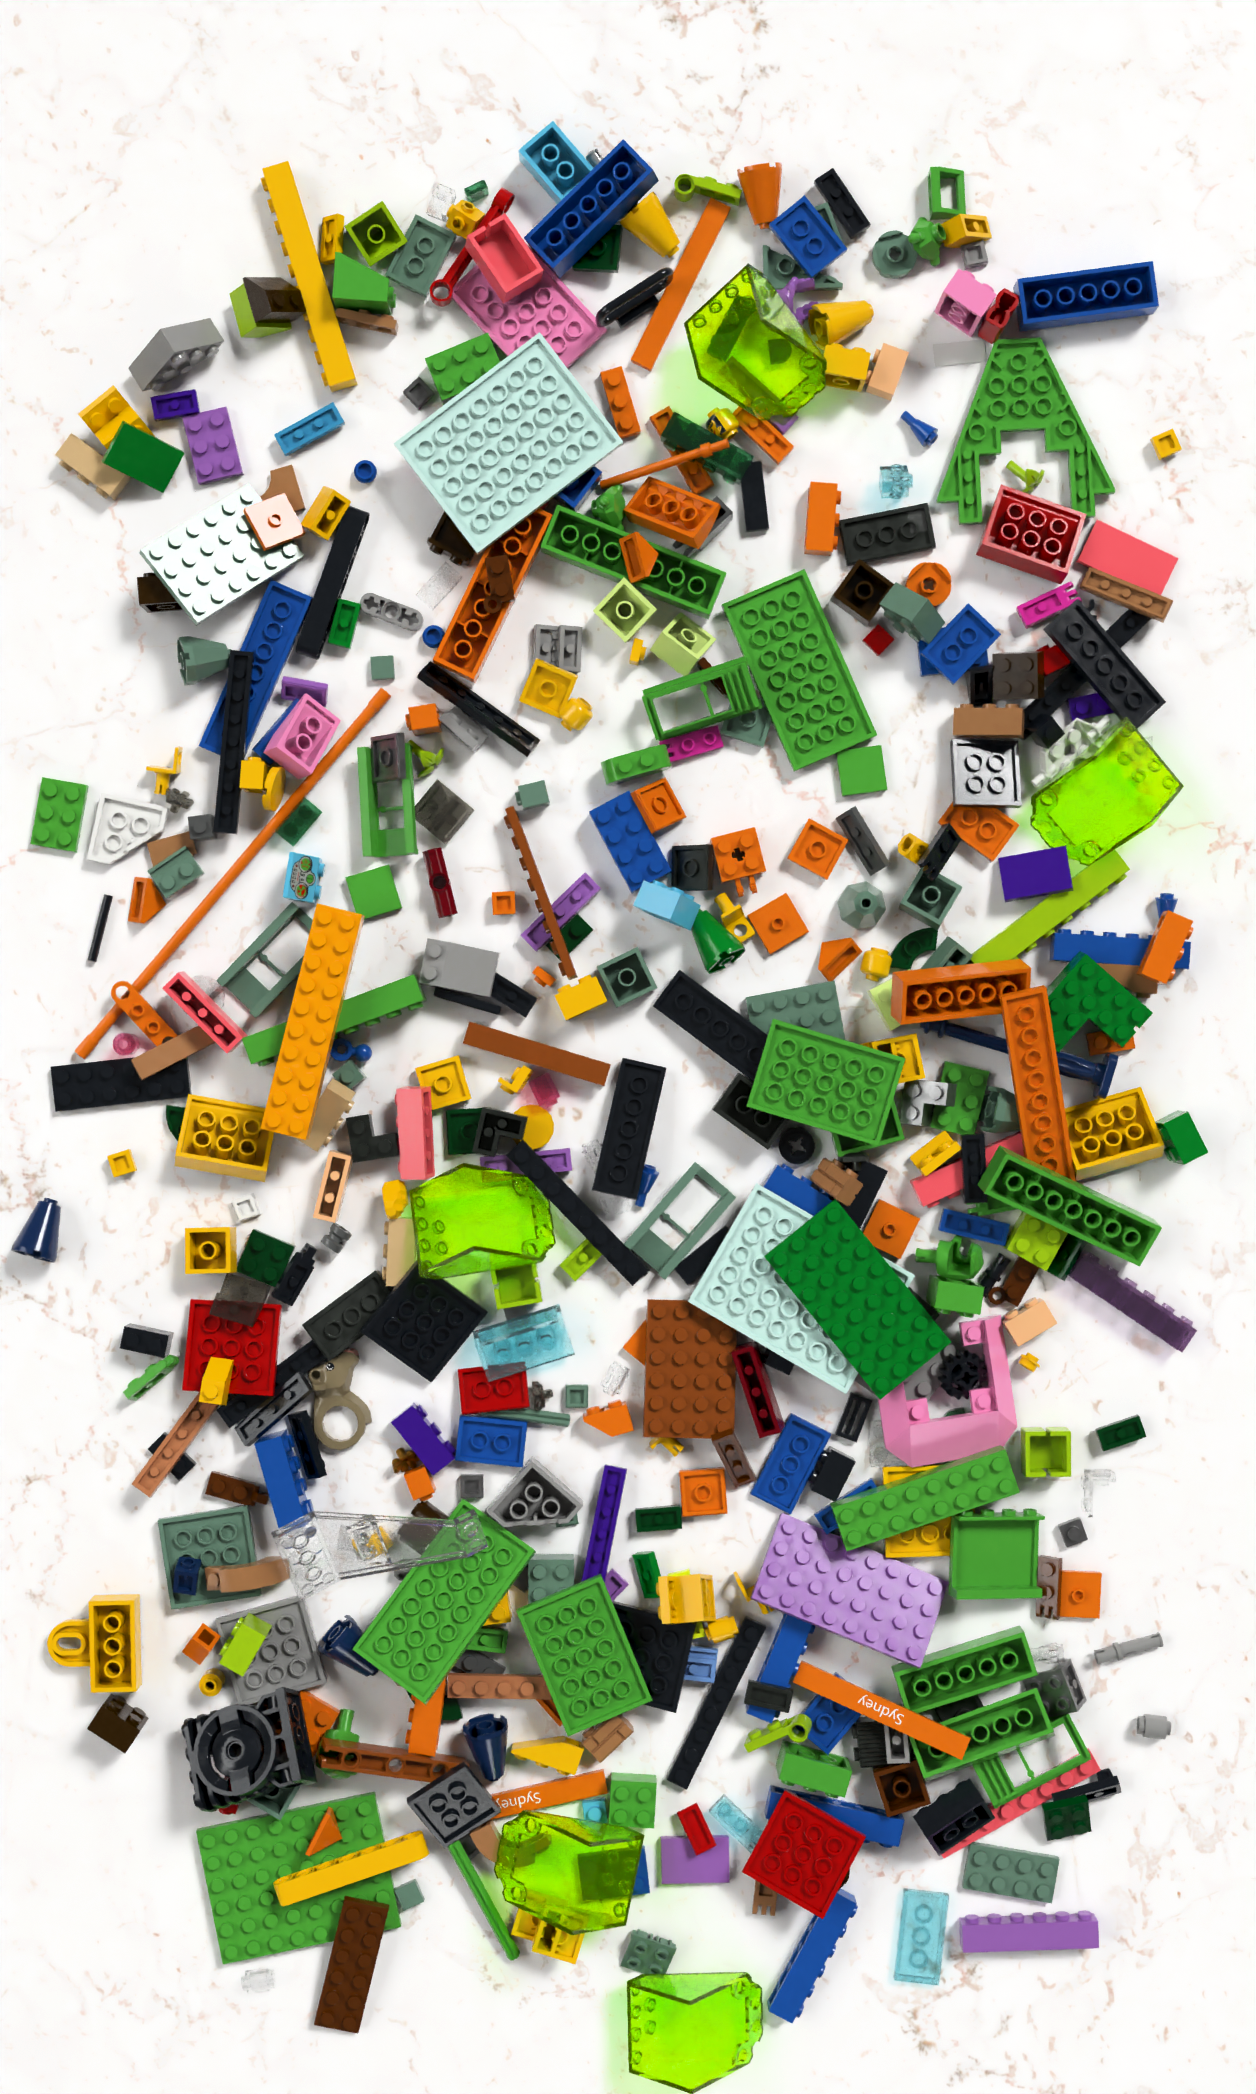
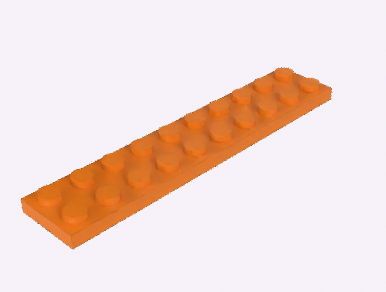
(1037, 1079)

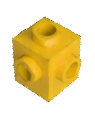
(463, 218)

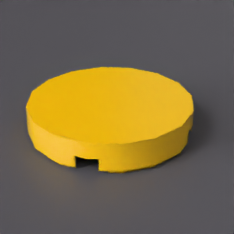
(275, 787)
(538, 1127)

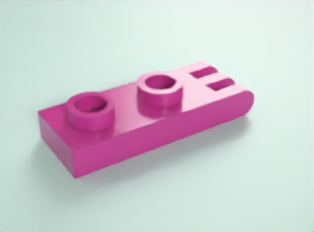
(1047, 605)
(694, 743)

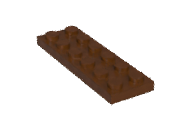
(351, 1964)

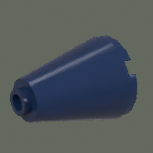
(40, 1232)
(339, 1644)
(488, 1744)

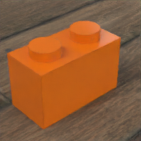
(423, 719)

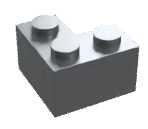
(920, 1097)

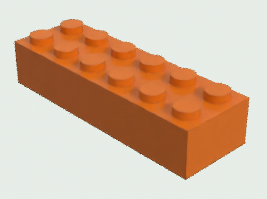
(955, 990)

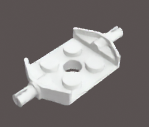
(1080, 736)

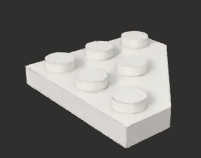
(123, 826)

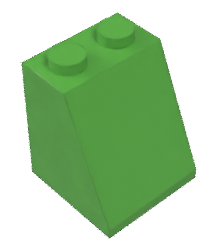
(361, 287)

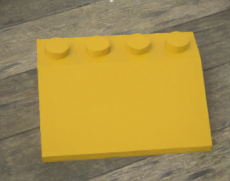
(1112, 1133)
(224, 1138)

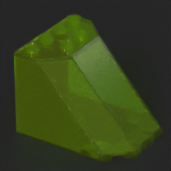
(755, 348)
(1104, 795)
(479, 1222)
(569, 1870)
(692, 2026)

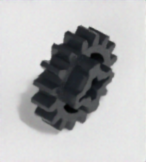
(962, 1374)

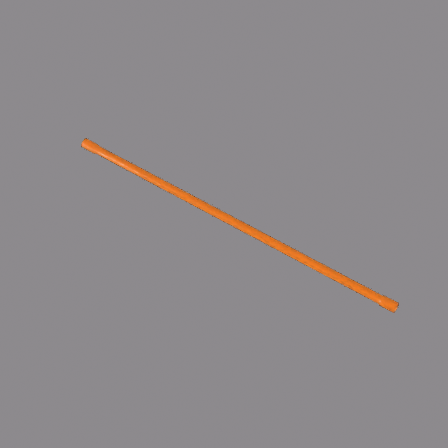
(371, 709)

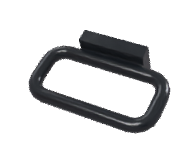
(635, 301)

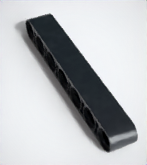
(332, 582)

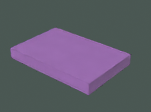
(682, 1865)

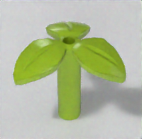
(1030, 476)
(427, 758)

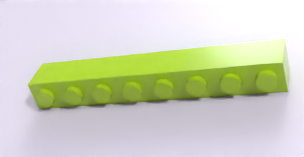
(1053, 910)

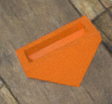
(638, 556)
(144, 901)
(836, 956)
(325, 1834)

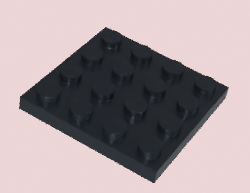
(424, 1322)
(659, 1651)

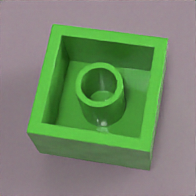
(632, 1800)

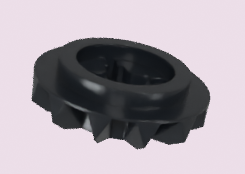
(798, 1156)

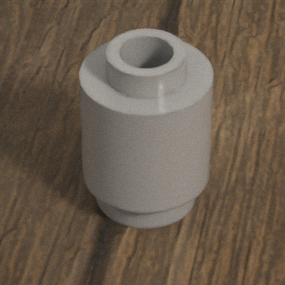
(1153, 1726)

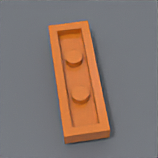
(620, 402)
(764, 435)

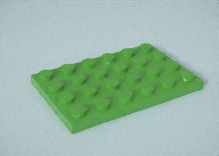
(825, 1082)
(584, 1655)

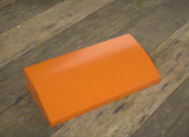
(672, 512)

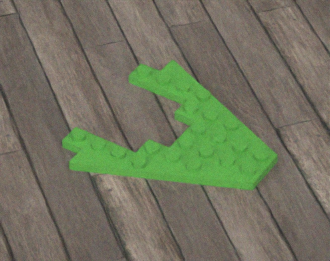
(1022, 394)

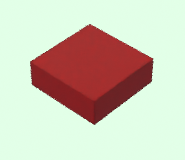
(878, 640)

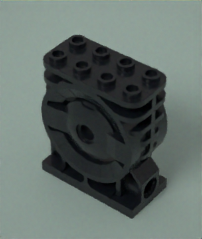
(286, 1750)

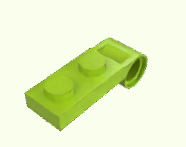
(707, 187)
(777, 1730)

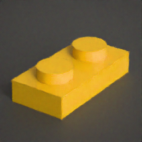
(331, 238)

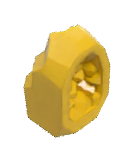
(912, 847)
(394, 1198)

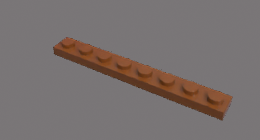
(542, 903)

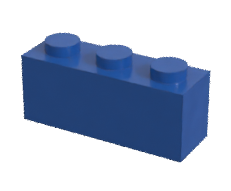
(796, 1190)

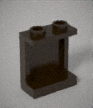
(451, 542)

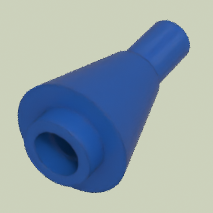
(924, 432)
(1165, 902)
(648, 1178)

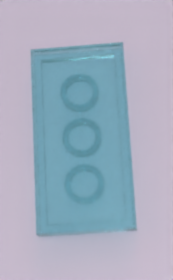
(921, 1936)

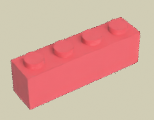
(204, 1011)
(415, 1132)

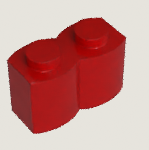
(998, 316)

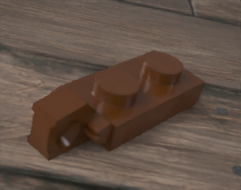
(235, 1489)

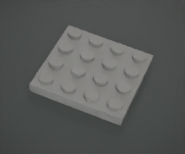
(285, 1658)

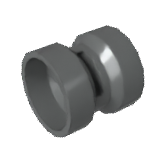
(336, 1237)

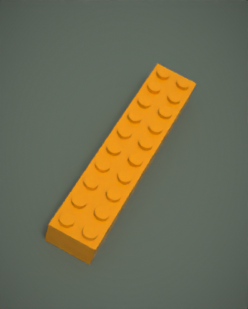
(312, 1021)

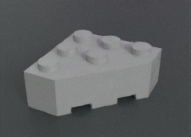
(175, 352)
(534, 1499)

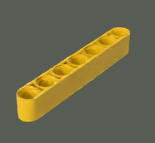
(351, 1868)

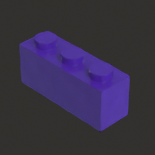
(424, 1438)

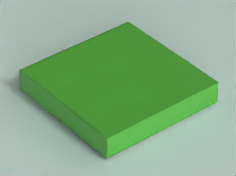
(861, 770)
(374, 892)

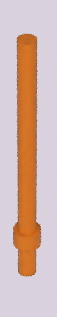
(705, 450)

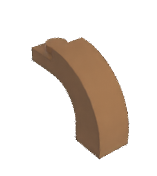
(246, 1576)
(487, 1839)

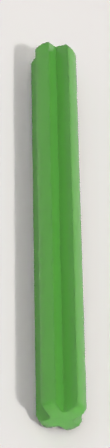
(484, 1900)

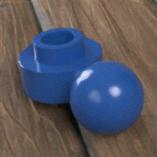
(361, 1052)

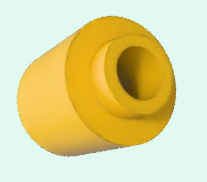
(721, 1629)
(216, 1677)

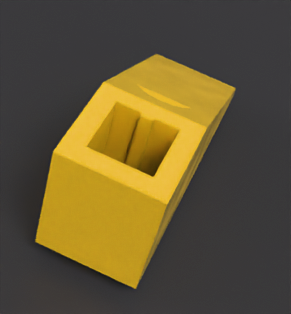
(555, 1752)

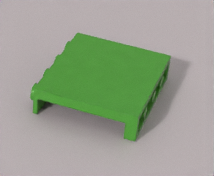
(994, 1554)

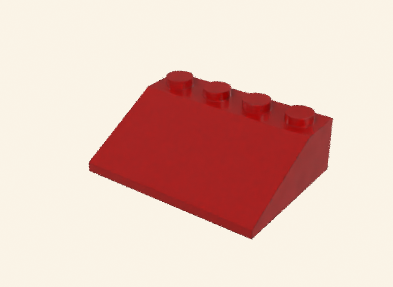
(1031, 534)

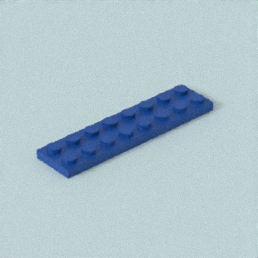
(271, 640)

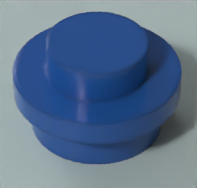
(365, 471)
(433, 636)

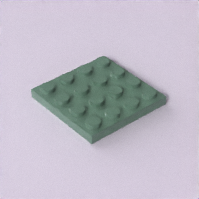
(806, 1006)
(216, 1539)

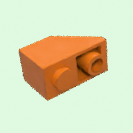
(611, 1419)

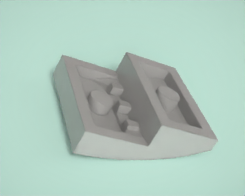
(558, 646)

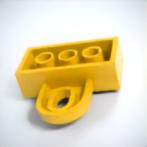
(108, 1643)

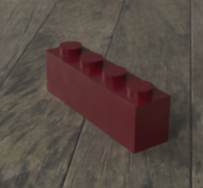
(758, 1389)

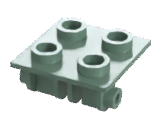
(648, 1955)

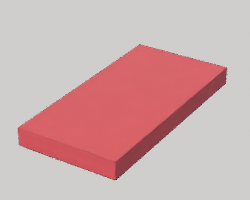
(1127, 558)

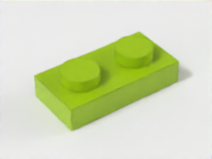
(580, 1259)

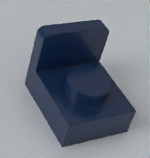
(186, 1575)

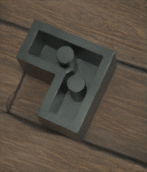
(494, 1124)
(365, 1144)

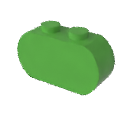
(636, 765)

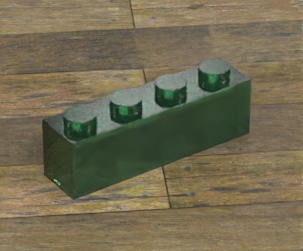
(686, 436)

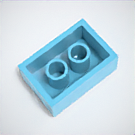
(554, 161)

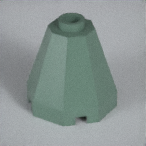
(201, 658)
(851, 905)
(999, 1111)

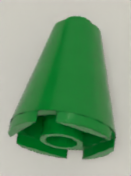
(715, 942)

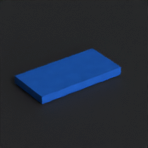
(790, 1463)

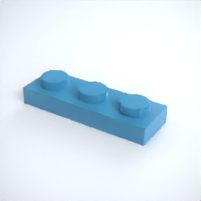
(309, 429)

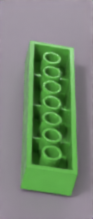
(598, 550)
(355, 1011)
(1069, 1206)
(924, 1497)

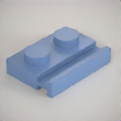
(701, 1664)

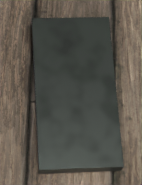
(884, 535)
(341, 1321)

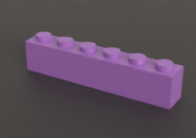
(1028, 1932)

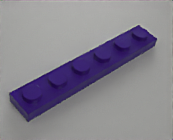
(604, 1522)

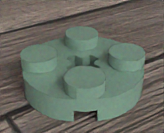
(888, 266)

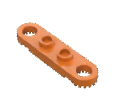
(143, 1014)

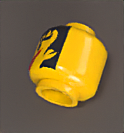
(722, 423)

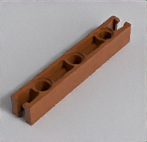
(536, 1053)
(376, 1759)

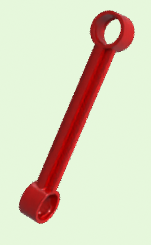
(499, 206)

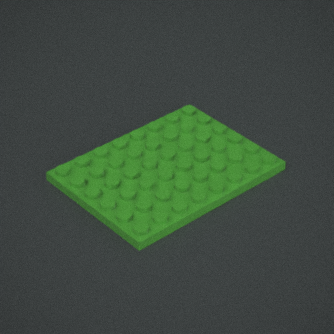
(253, 1852)

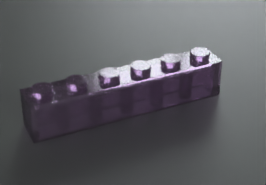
(1131, 1302)

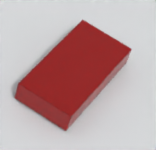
(696, 1829)

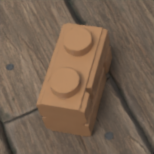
(836, 1181)
(606, 1736)

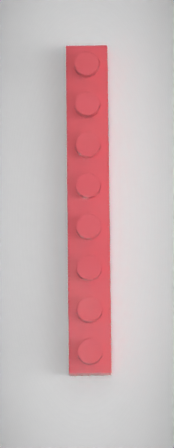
(1029, 1801)

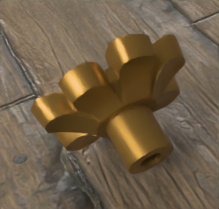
(404, 1460)

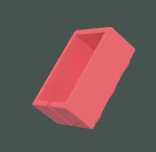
(504, 258)

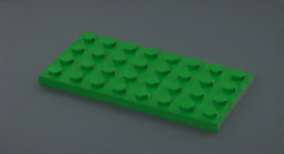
(857, 1299)

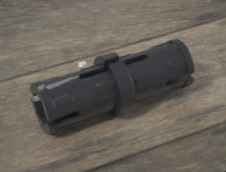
(993, 1273)

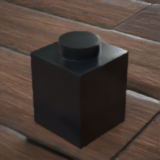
(1044, 730)

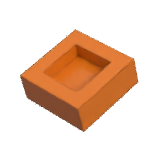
(503, 903)
(543, 977)

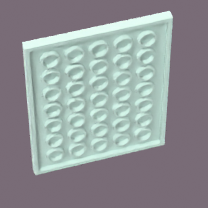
(508, 443)
(756, 1301)

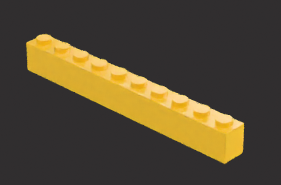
(309, 276)

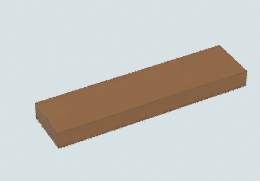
(1126, 594)
(171, 1052)

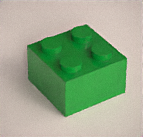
(1180, 1137)

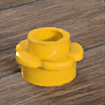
(1029, 1362)

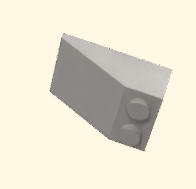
(458, 967)

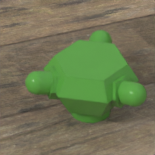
(927, 240)
(610, 507)

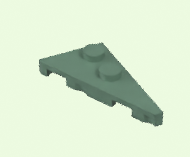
(781, 268)

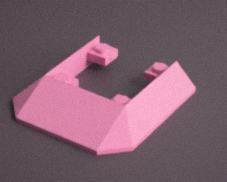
(928, 1441)

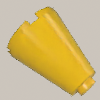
(652, 226)
(838, 320)

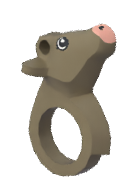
(332, 1388)

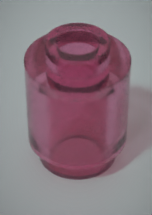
(132, 1047)

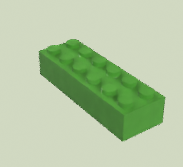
(965, 1670)
(993, 1732)

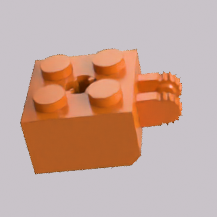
(730, 868)

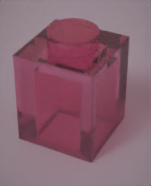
(544, 1090)

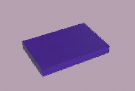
(1035, 874)

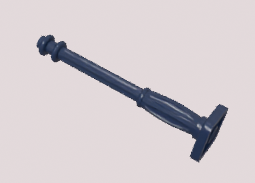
(1069, 1065)

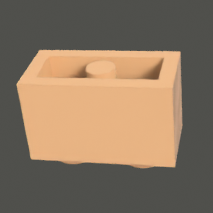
(887, 371)
(1028, 1321)

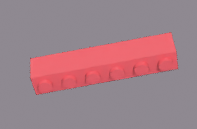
(948, 1178)

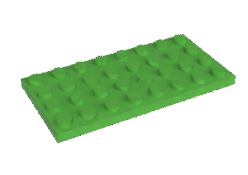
(799, 670)
(442, 1610)

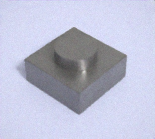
(1072, 1532)

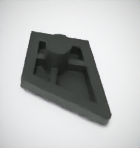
(855, 1158)

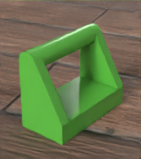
(934, 175)

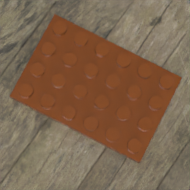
(687, 1372)

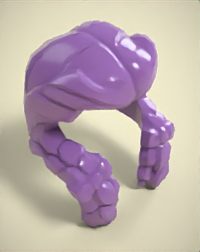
(798, 285)

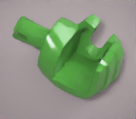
(950, 1261)
(342, 1732)

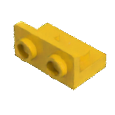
(520, 1078)
(934, 1153)

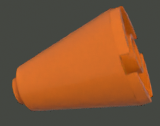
(762, 191)

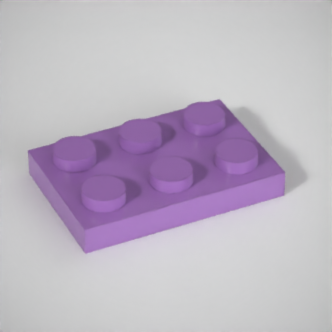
(212, 445)

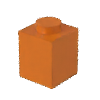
(420, 1483)
(201, 1644)

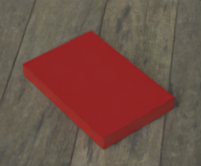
(482, 1396)

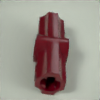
(437, 868)

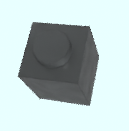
(201, 827)

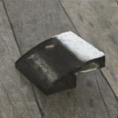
(442, 812)
(240, 1300)

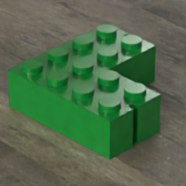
(1090, 993)

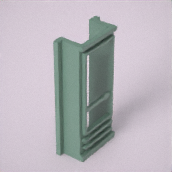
(244, 984)
(654, 1249)

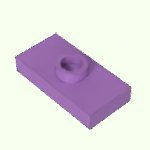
(296, 688)

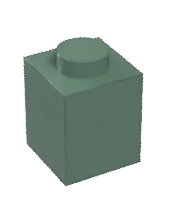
(532, 795)
(349, 1074)

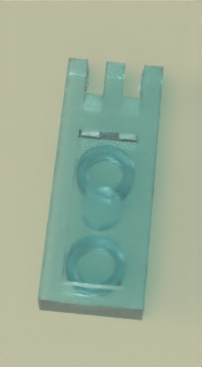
(736, 1822)

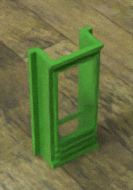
(737, 685)
(388, 841)
(999, 1785)

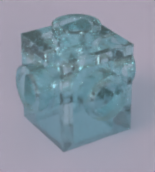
(895, 481)

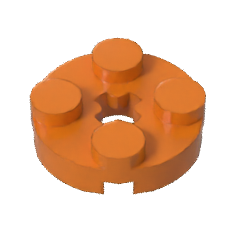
(934, 572)

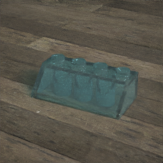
(523, 1343)

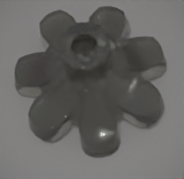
(178, 800)
(539, 1395)

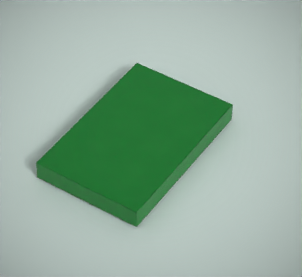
(142, 456)

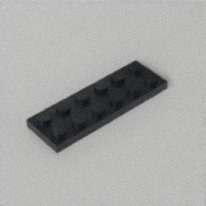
(1104, 664)
(713, 1023)
(115, 1084)
(629, 1129)

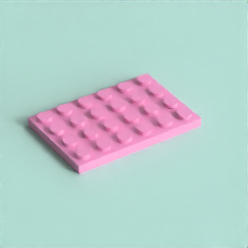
(542, 308)

